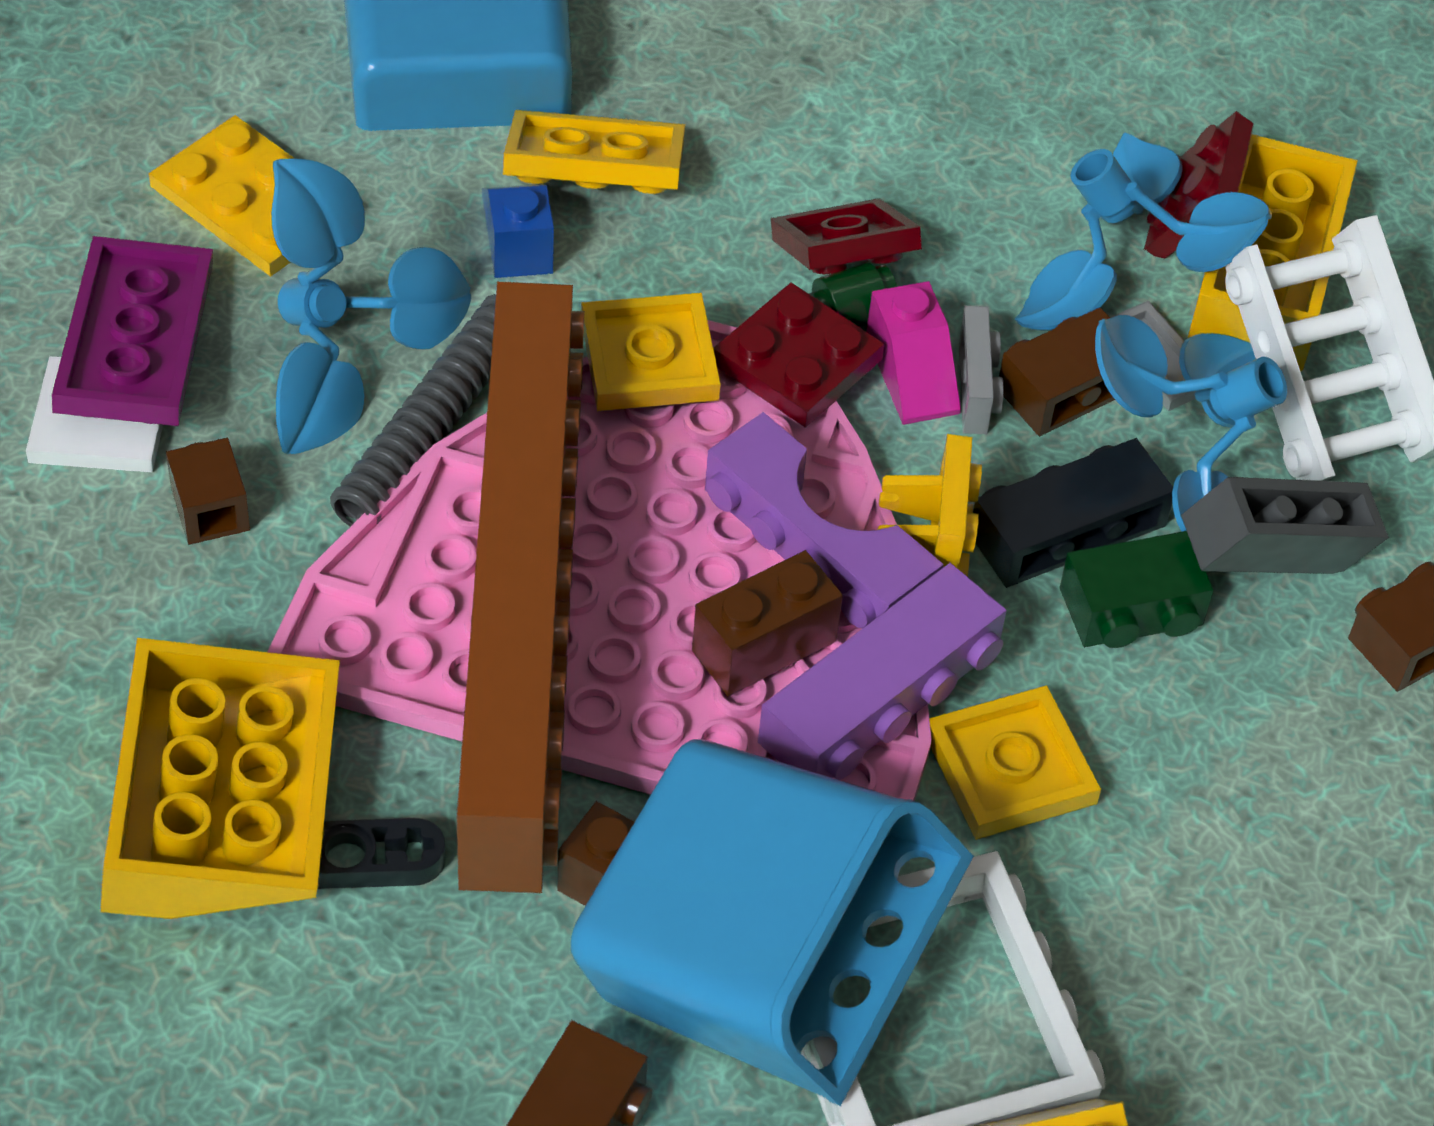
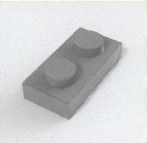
(977, 355)

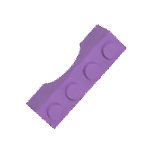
(760, 481)

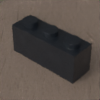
(1071, 508)

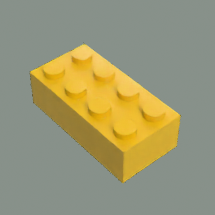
(1307, 205)

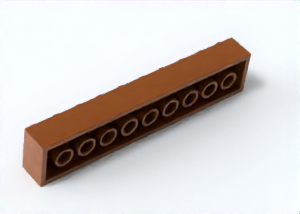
(521, 594)

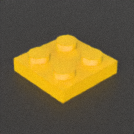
(650, 351)
(1012, 762)

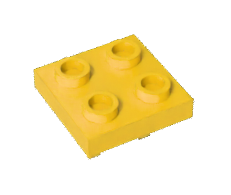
(942, 501)

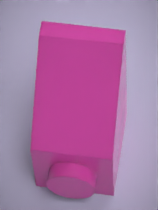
(916, 352)

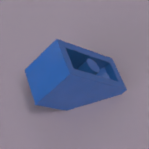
(519, 230)

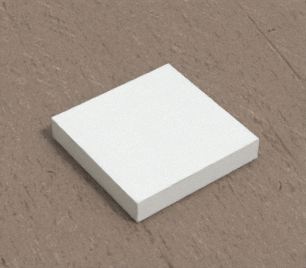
(88, 440)

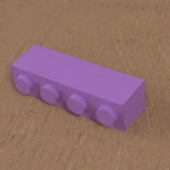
(883, 676)

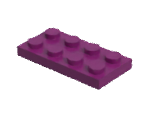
(133, 331)

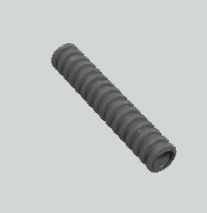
(423, 419)

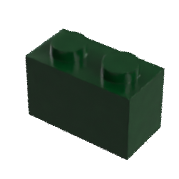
(1135, 590)

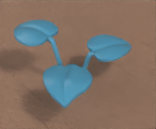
(1115, 189)
(312, 218)
(1216, 366)

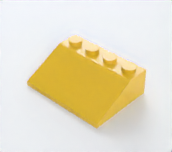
(219, 781)

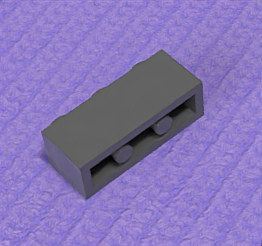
(1284, 526)

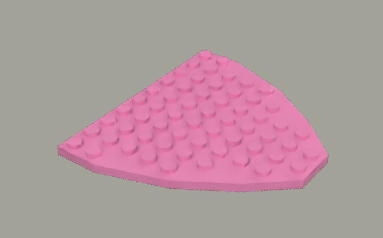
(644, 553)

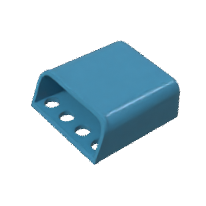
(457, 61)
(753, 903)

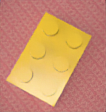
(594, 151)
(228, 189)

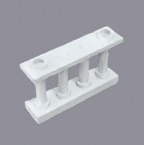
(1377, 312)

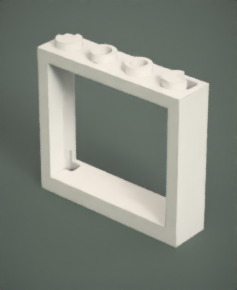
(1052, 1009)

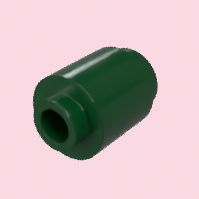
(851, 290)

